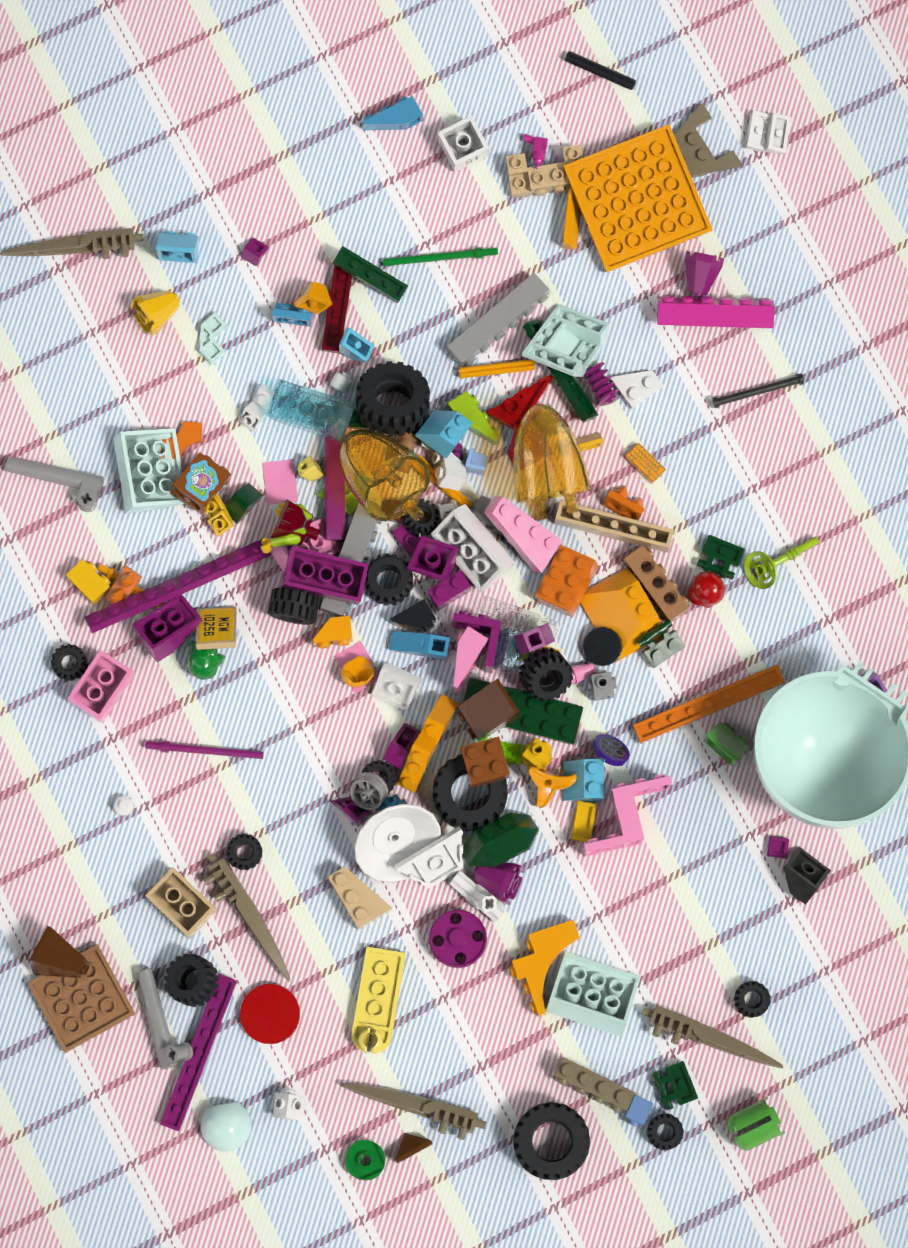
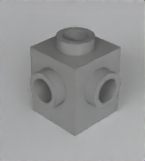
(602, 692)

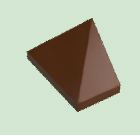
(410, 1146)

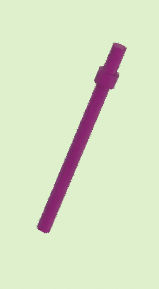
(166, 746)

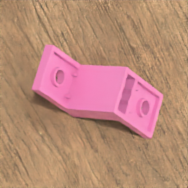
(627, 815)

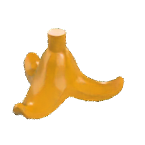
(548, 784)

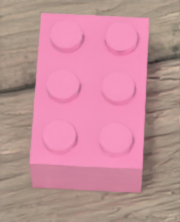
(101, 686)

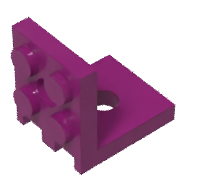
(484, 625)

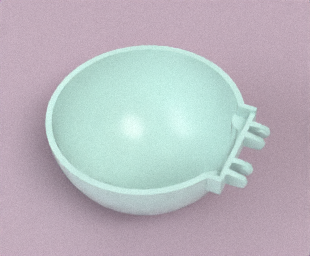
(833, 748)

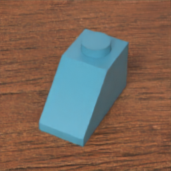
(355, 346)

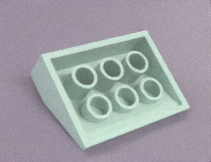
(143, 473)
(593, 994)

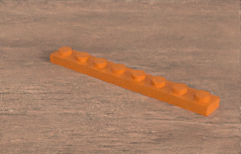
(708, 704)

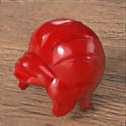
(706, 589)

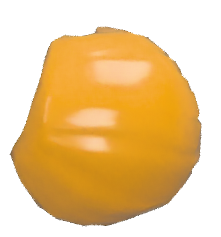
(357, 672)

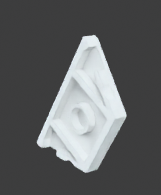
(435, 860)

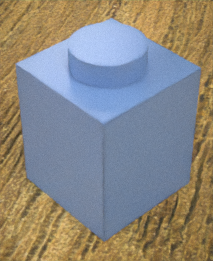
(638, 1111)

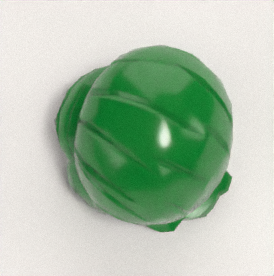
(204, 662)

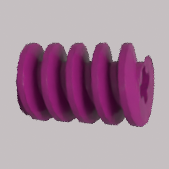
(600, 385)

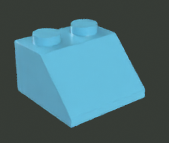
(177, 247)
(444, 431)
(589, 781)

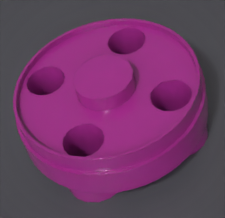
(458, 939)

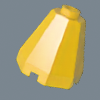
(155, 310)

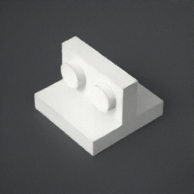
(396, 686)

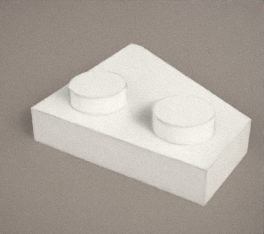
(637, 386)

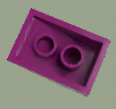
(167, 627)

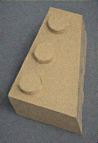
(359, 900)

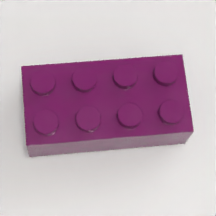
(325, 575)

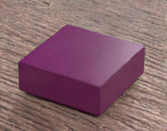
(778, 847)

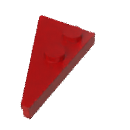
(514, 408)

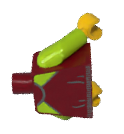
(291, 527)

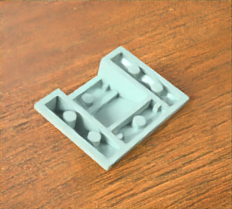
(567, 341)

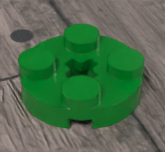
(375, 1166)

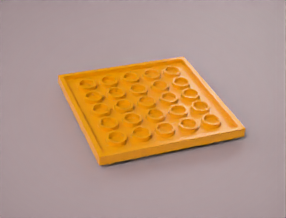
(637, 198)

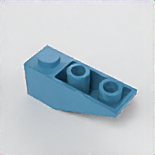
(396, 117)
(420, 644)

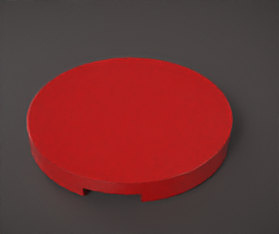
(270, 1014)

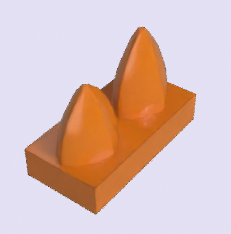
(618, 502)
(124, 585)

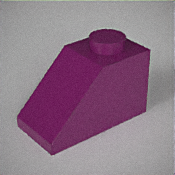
(401, 745)

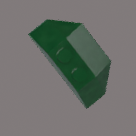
(500, 840)

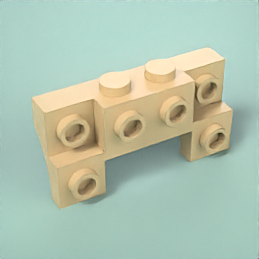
(543, 180)

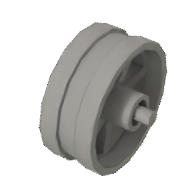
(365, 796)

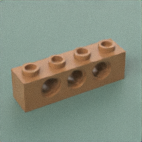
(668, 610)

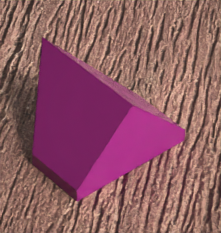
(351, 810)

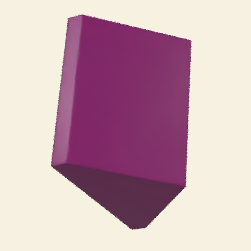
(433, 559)

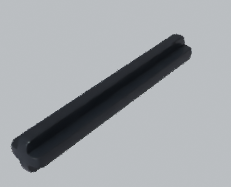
(600, 70)

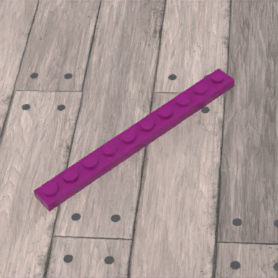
(176, 586)

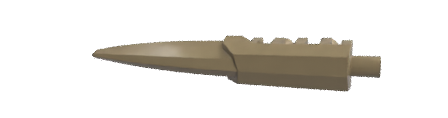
(83, 244)
(235, 892)
(701, 1033)
(422, 1106)

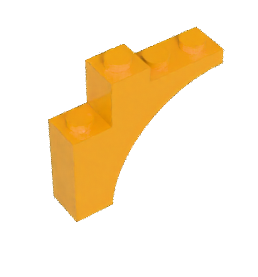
(427, 742)
(546, 946)

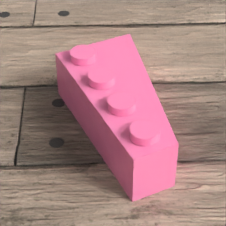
(526, 535)

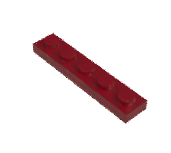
(338, 311)

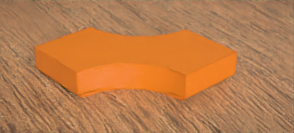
(188, 435)

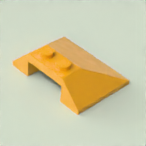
(623, 607)

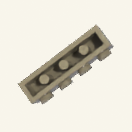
(594, 1084)

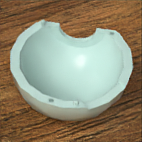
(226, 1126)

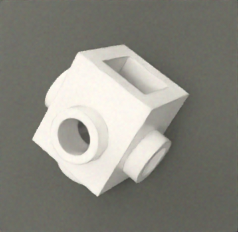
(288, 1105)

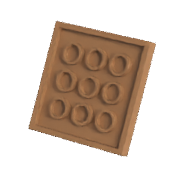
(82, 1006)

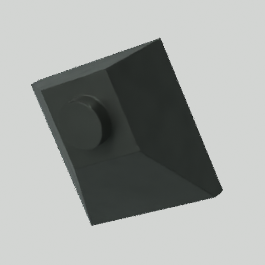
(804, 875)

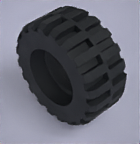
(392, 378)
(457, 816)
(578, 1134)

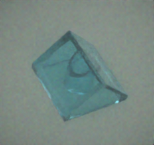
(507, 652)

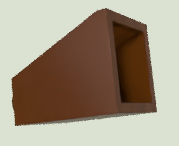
(487, 711)

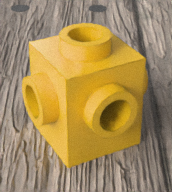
(537, 754)

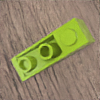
(467, 406)

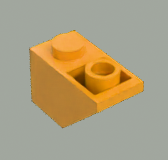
(335, 631)

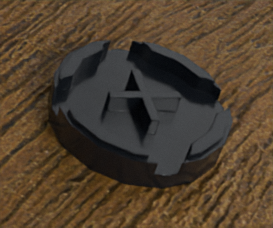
(603, 646)

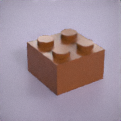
(485, 762)

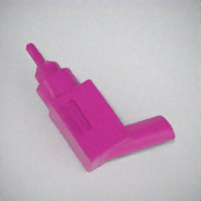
(539, 148)

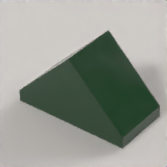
(243, 502)

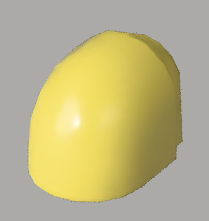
(310, 470)

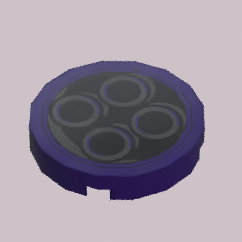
(610, 749)

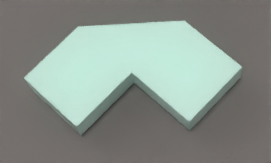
(209, 331)

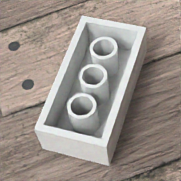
(478, 551)

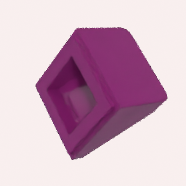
(254, 251)

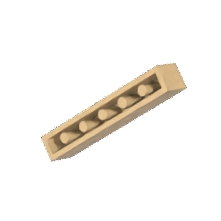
(615, 527)

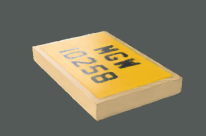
(217, 628)

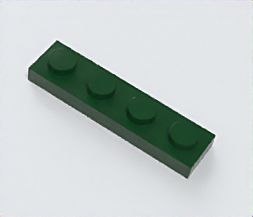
(370, 274)

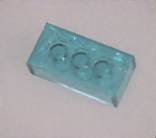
(310, 410)

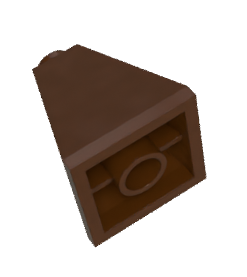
(57, 957)

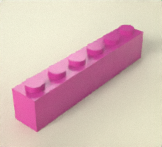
(715, 312)

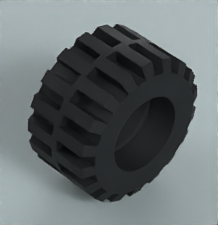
(394, 595)
(293, 606)
(551, 685)
(177, 975)

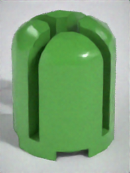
(759, 1134)

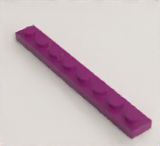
(201, 1047)

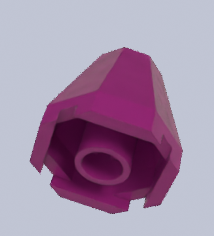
(701, 272)
(500, 881)

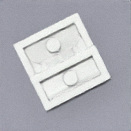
(768, 132)

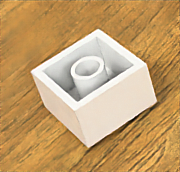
(463, 143)

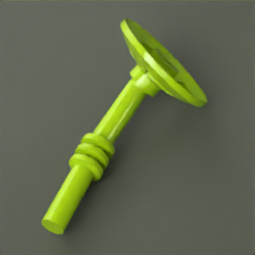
(766, 567)

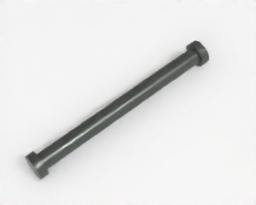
(758, 390)

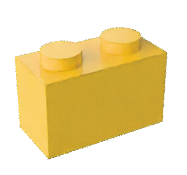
(88, 581)

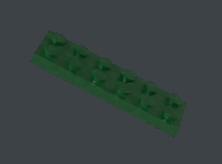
(546, 719)

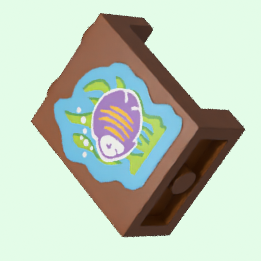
(200, 482)

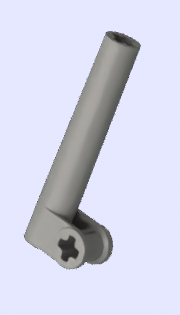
(89, 484)
(167, 1053)

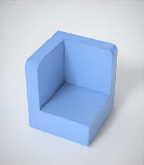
(476, 462)

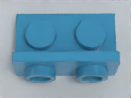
(291, 315)

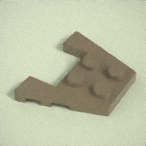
(695, 151)

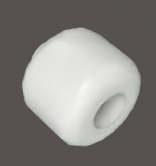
(341, 382)
(123, 806)

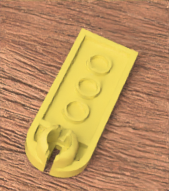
(377, 999)

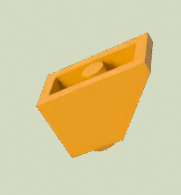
(313, 298)

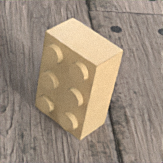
(181, 902)

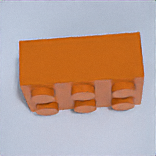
(566, 581)

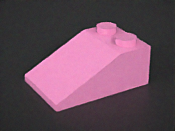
(320, 545)
(469, 651)

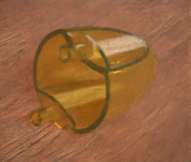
(547, 461)
(383, 474)

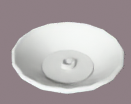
(379, 851)

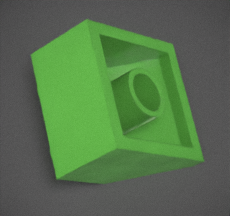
(726, 743)

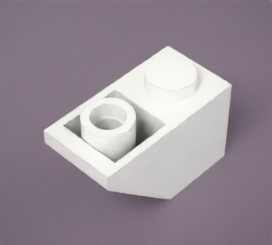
(449, 472)

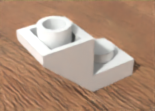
(256, 411)

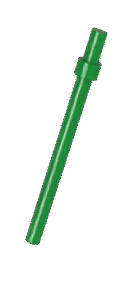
(478, 253)

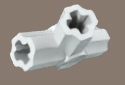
(477, 896)

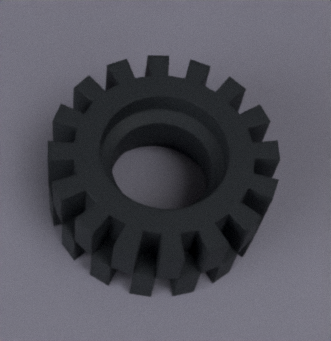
(427, 527)
(58, 656)
(386, 769)
(240, 840)
(758, 988)
(677, 1131)

